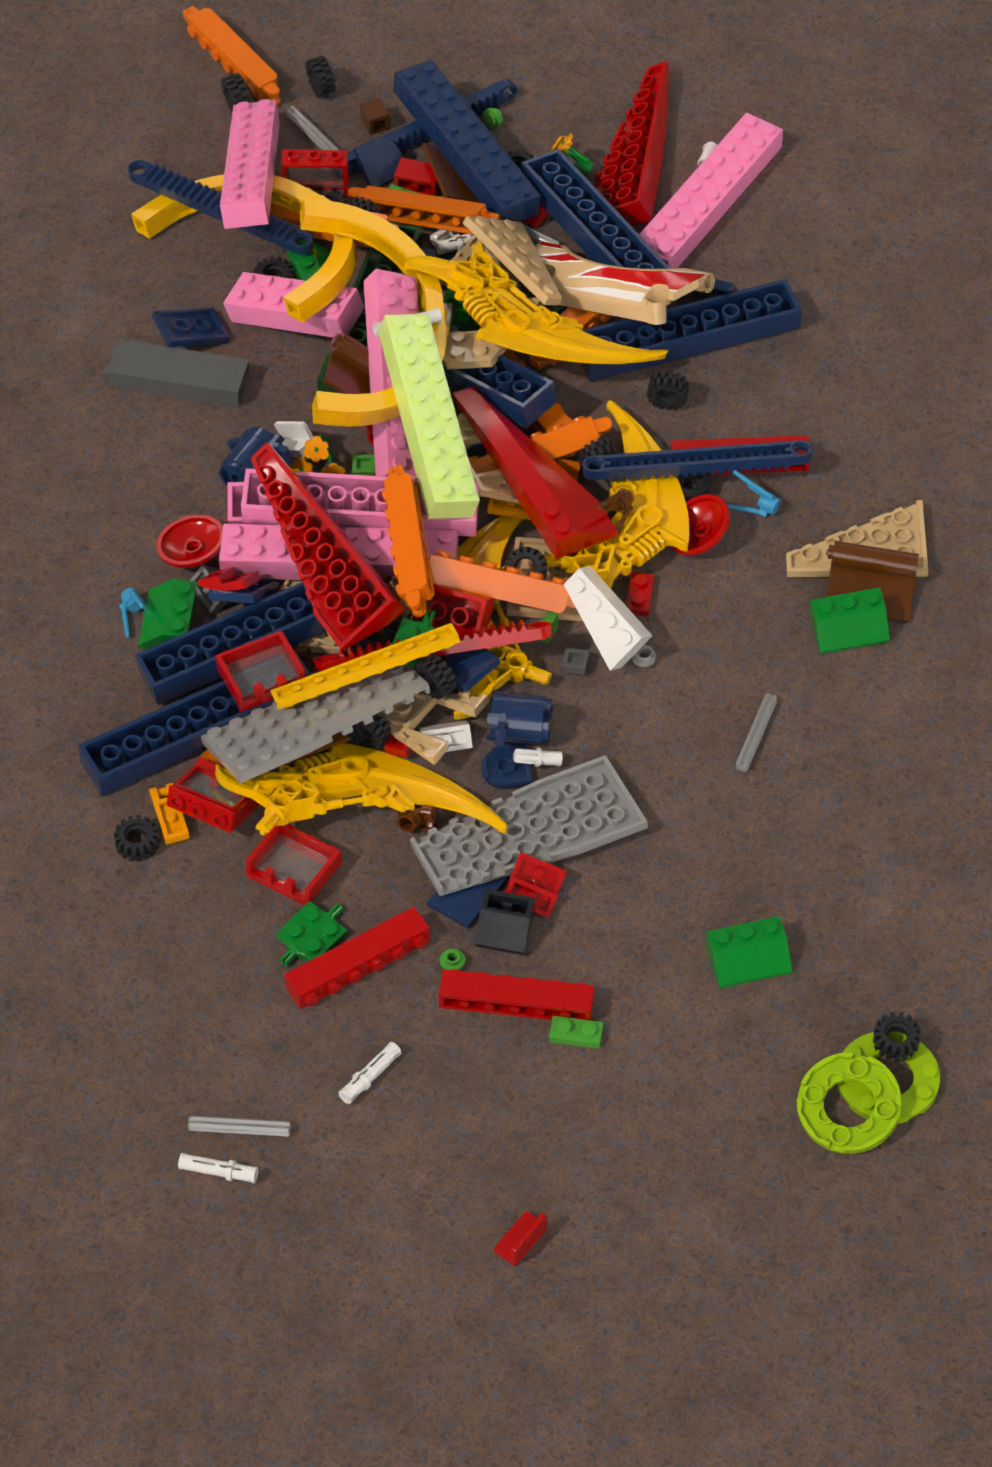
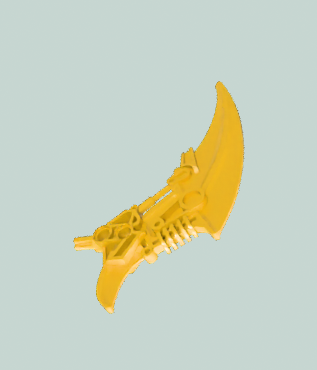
(507, 322)
(654, 523)
(514, 666)
(349, 772)

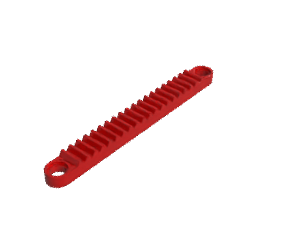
(468, 641)

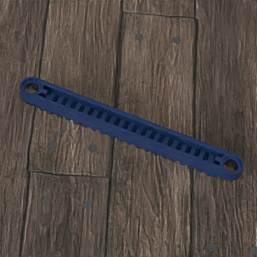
(413, 134)
(208, 202)
(697, 460)

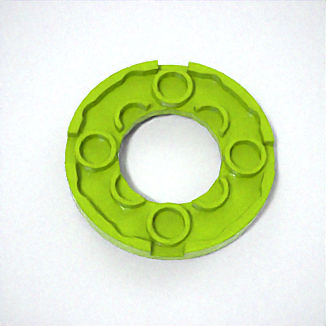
(849, 1068)
(915, 1100)

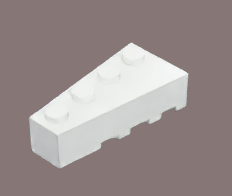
(607, 618)

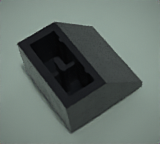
(505, 922)

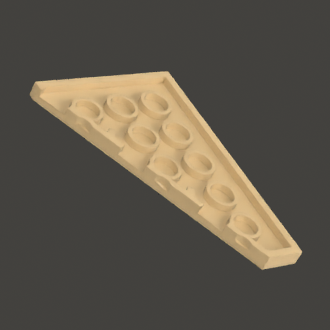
(515, 249)
(895, 530)

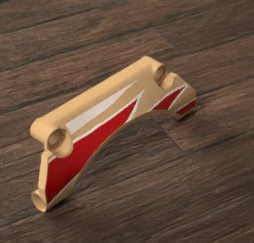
(619, 290)

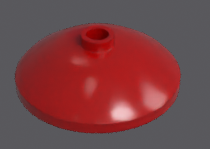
(707, 523)
(190, 541)

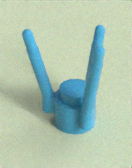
(767, 502)
(133, 602)

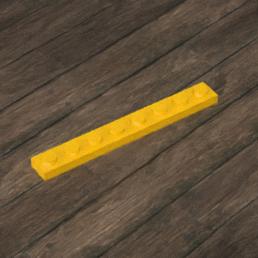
(365, 666)

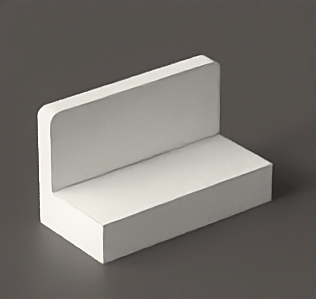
(295, 436)
(455, 734)

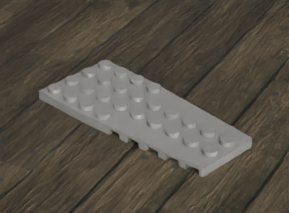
(277, 736)
(543, 819)

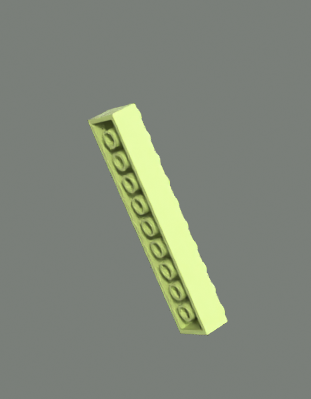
(428, 416)

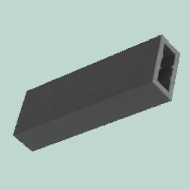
(177, 372)

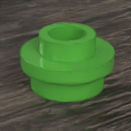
(492, 118)
(456, 964)

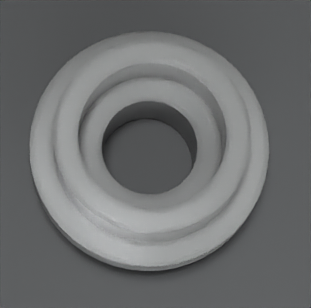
(644, 651)

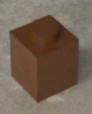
(374, 116)

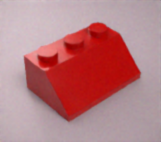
(459, 608)

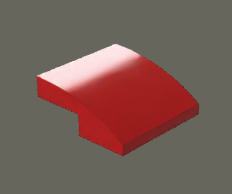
(228, 580)
(537, 880)

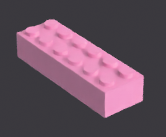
(260, 302)

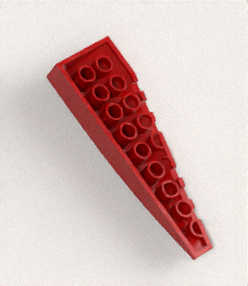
(636, 155)
(549, 495)
(338, 579)

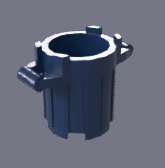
(244, 448)
(519, 718)

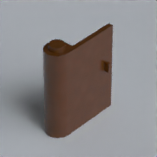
(447, 178)
(348, 366)
(869, 567)

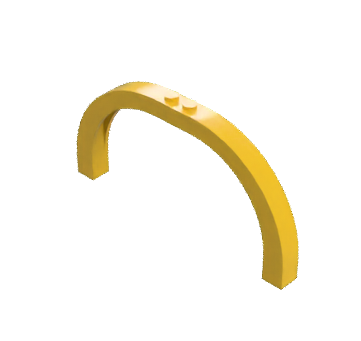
(364, 226)
(309, 296)

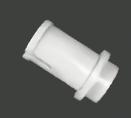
(707, 149)

